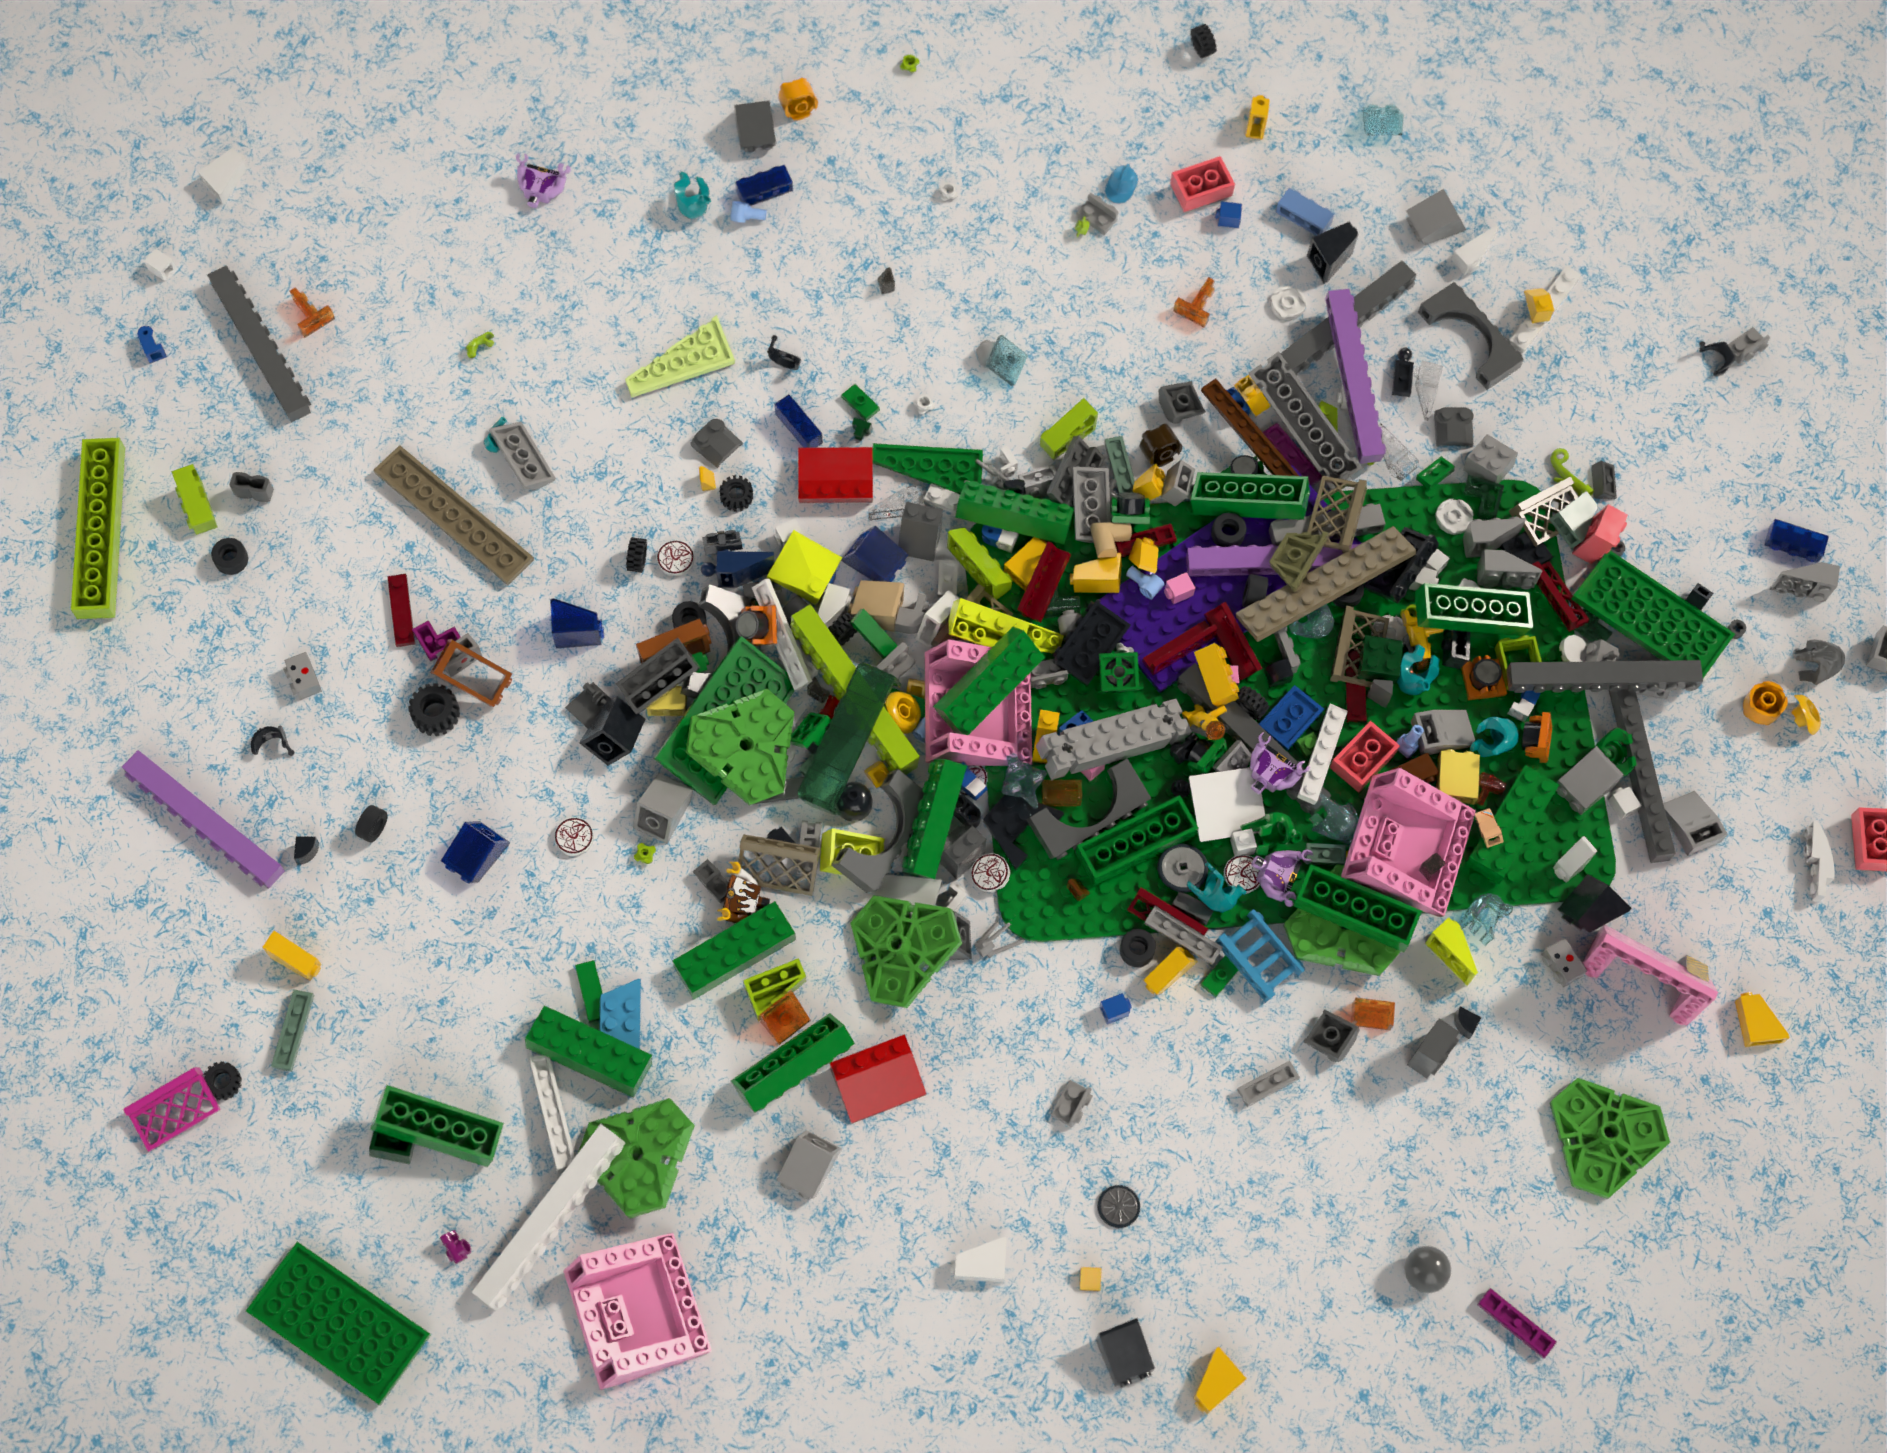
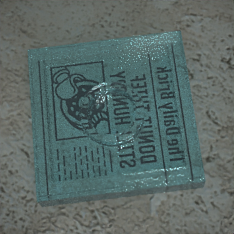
(1006, 360)

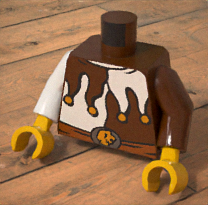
(741, 896)

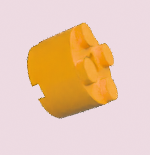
(797, 99)
(1765, 703)

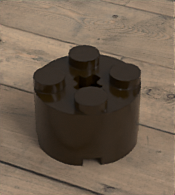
(1160, 445)

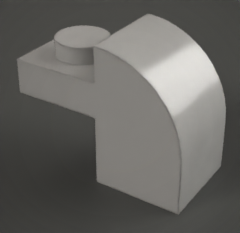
(909, 620)

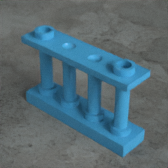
(1252, 973)

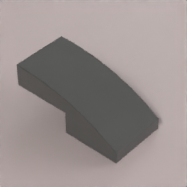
(712, 880)

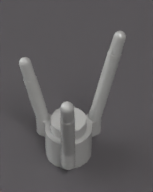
(998, 479)
(985, 945)

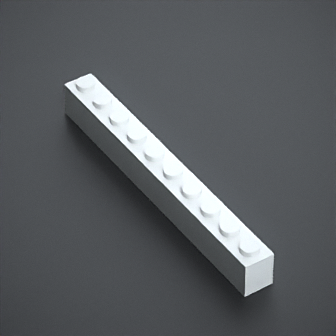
(548, 1218)

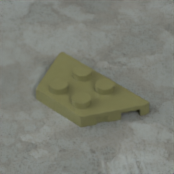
(1296, 556)

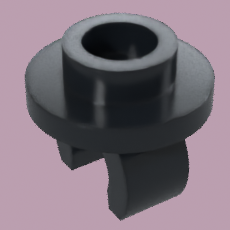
(1181, 788)

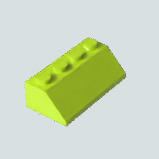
(978, 563)

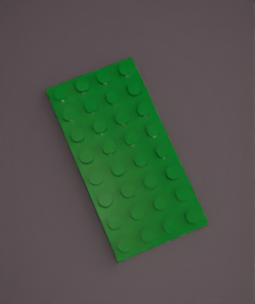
(1651, 613)
(740, 674)
(338, 1323)

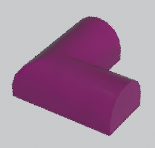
(430, 641)

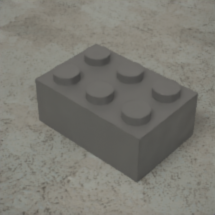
(1434, 1049)

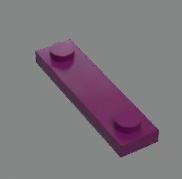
(1292, 453)
(1517, 1323)

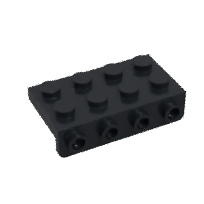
(1397, 580)
(1094, 635)

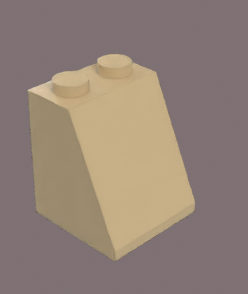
(879, 600)

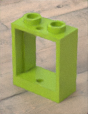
(1522, 642)

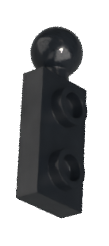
(1403, 373)

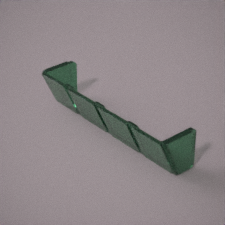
(846, 737)

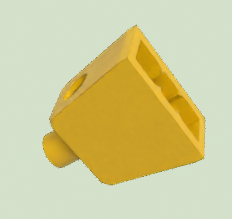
(1258, 109)

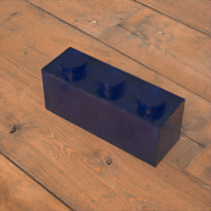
(764, 185)
(798, 423)
(1796, 540)

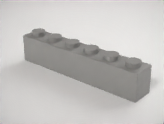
(1370, 522)

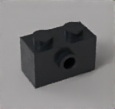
(1455, 648)

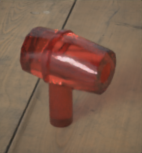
(1491, 784)

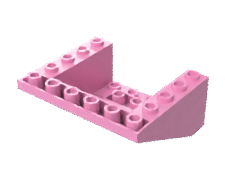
(997, 736)
(1398, 831)
(1694, 992)
(636, 1309)

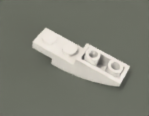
(1820, 855)

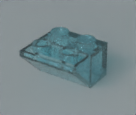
(1382, 120)

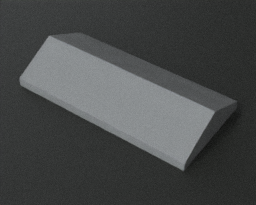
(522, 455)
(1090, 500)

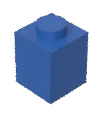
(1229, 214)
(1115, 1008)

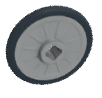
(1178, 856)

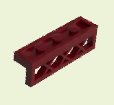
(1043, 582)
(1557, 599)
(1233, 641)
(1179, 647)
(1151, 900)

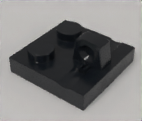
(721, 541)
(1523, 548)

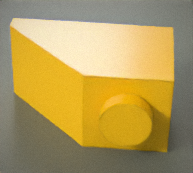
(1539, 305)
(1144, 554)

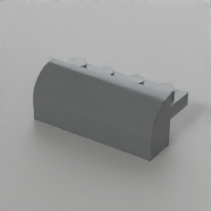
(657, 676)

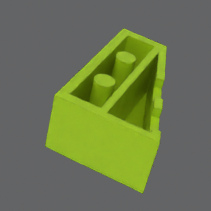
(1078, 421)
(194, 499)
(773, 984)

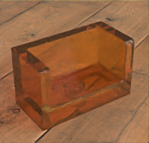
(1061, 792)
(1373, 1013)

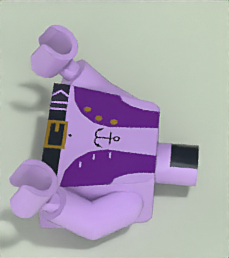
(540, 183)
(1272, 769)
(1279, 873)

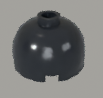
(855, 802)

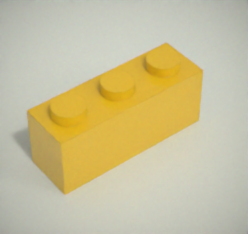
(1217, 675)

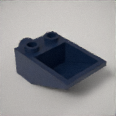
(738, 567)

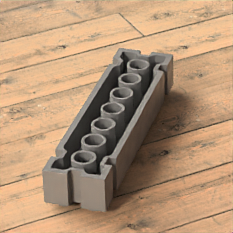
(1305, 420)
(1113, 739)

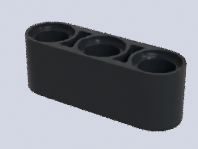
(967, 809)

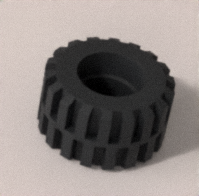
(429, 696)

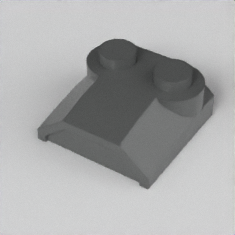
(1180, 401)
(1454, 426)
(715, 442)
(1332, 1036)

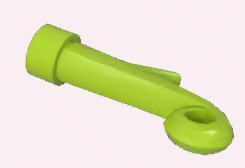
(1578, 486)

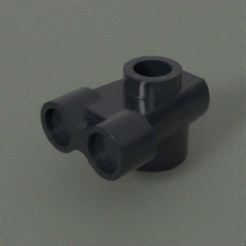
(1181, 752)

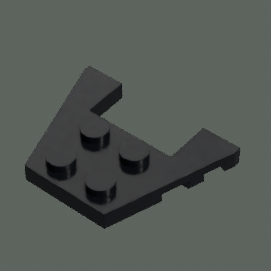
(1008, 822)

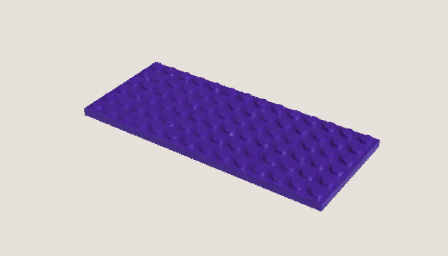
(1160, 621)

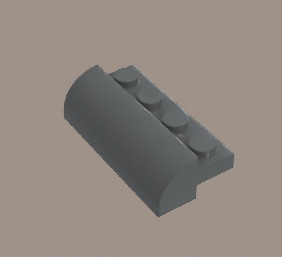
(1077, 455)

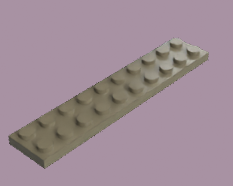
(454, 515)
(1326, 583)

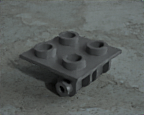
(588, 704)

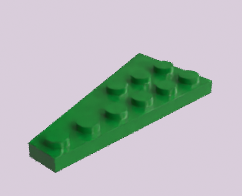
(933, 465)

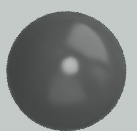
(1427, 1269)

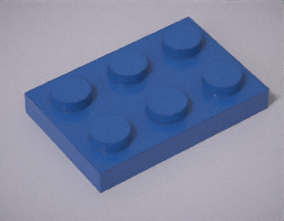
(1291, 717)

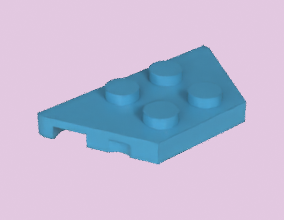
(621, 1013)

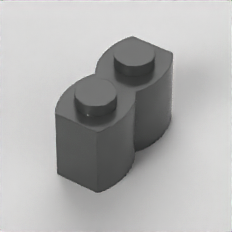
(253, 487)

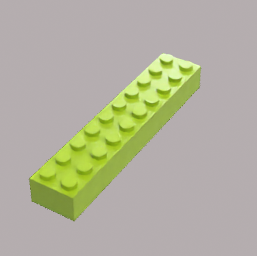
(98, 528)
(837, 672)

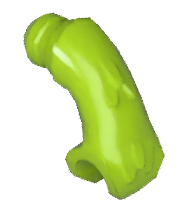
(473, 345)

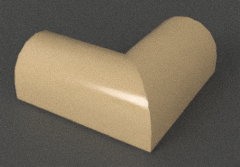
(1106, 535)

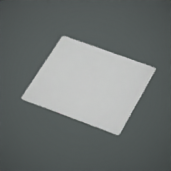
(1224, 802)
(910, 889)

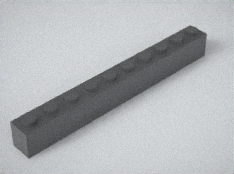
(1366, 304)
(259, 344)
(1604, 676)
(1241, 727)
(1643, 777)

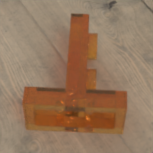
(1194, 310)
(315, 319)

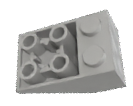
(1490, 534)
(1505, 571)
(1809, 581)
(1443, 730)
(1694, 823)

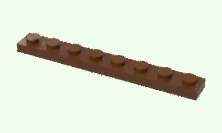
(1247, 429)

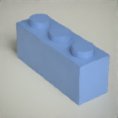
(1304, 212)

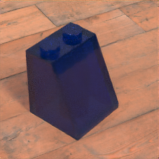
(875, 556)
(574, 625)
(474, 851)

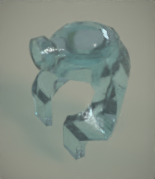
(1319, 624)
(1022, 780)
(1339, 822)
(1485, 910)

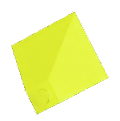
(804, 567)

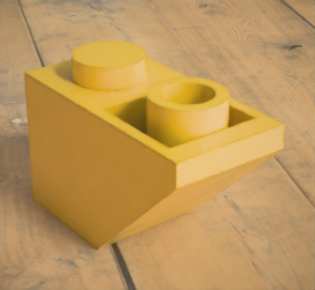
(1252, 395)
(1150, 483)

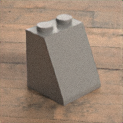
(1435, 218)
(1589, 781)
(662, 807)
(808, 1164)

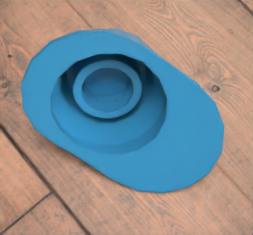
(1121, 184)

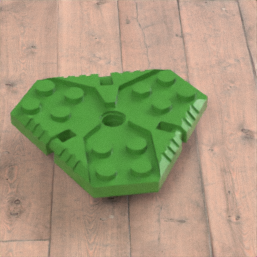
(762, 724)
(926, 939)
(1320, 940)
(659, 1134)
(1597, 1161)

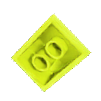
(836, 839)
(1452, 948)

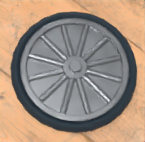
(1118, 1206)

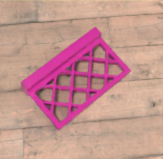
(165, 1092)

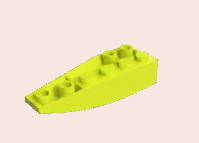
(988, 626)

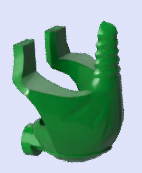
(1615, 751)
(1274, 829)

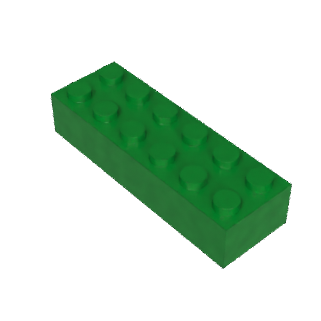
(1250, 495)
(1014, 512)
(1473, 609)
(989, 681)
(933, 818)
(1516, 821)
(1136, 840)
(1357, 908)
(734, 950)
(588, 1051)
(792, 1062)
(437, 1126)

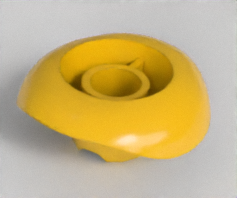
(903, 710)
(1806, 714)

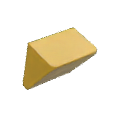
(707, 479)
(916, 687)
(877, 773)
(1090, 1279)

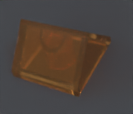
(784, 1017)

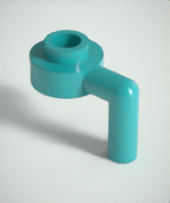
(489, 442)

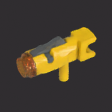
(1416, 636)
(1205, 723)

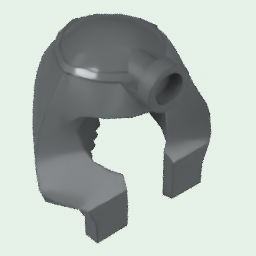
(1827, 656)

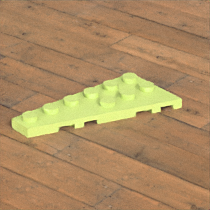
(688, 358)

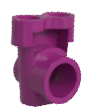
(456, 1250)

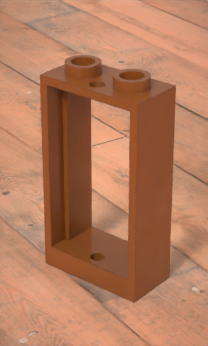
(692, 635)
(444, 658)

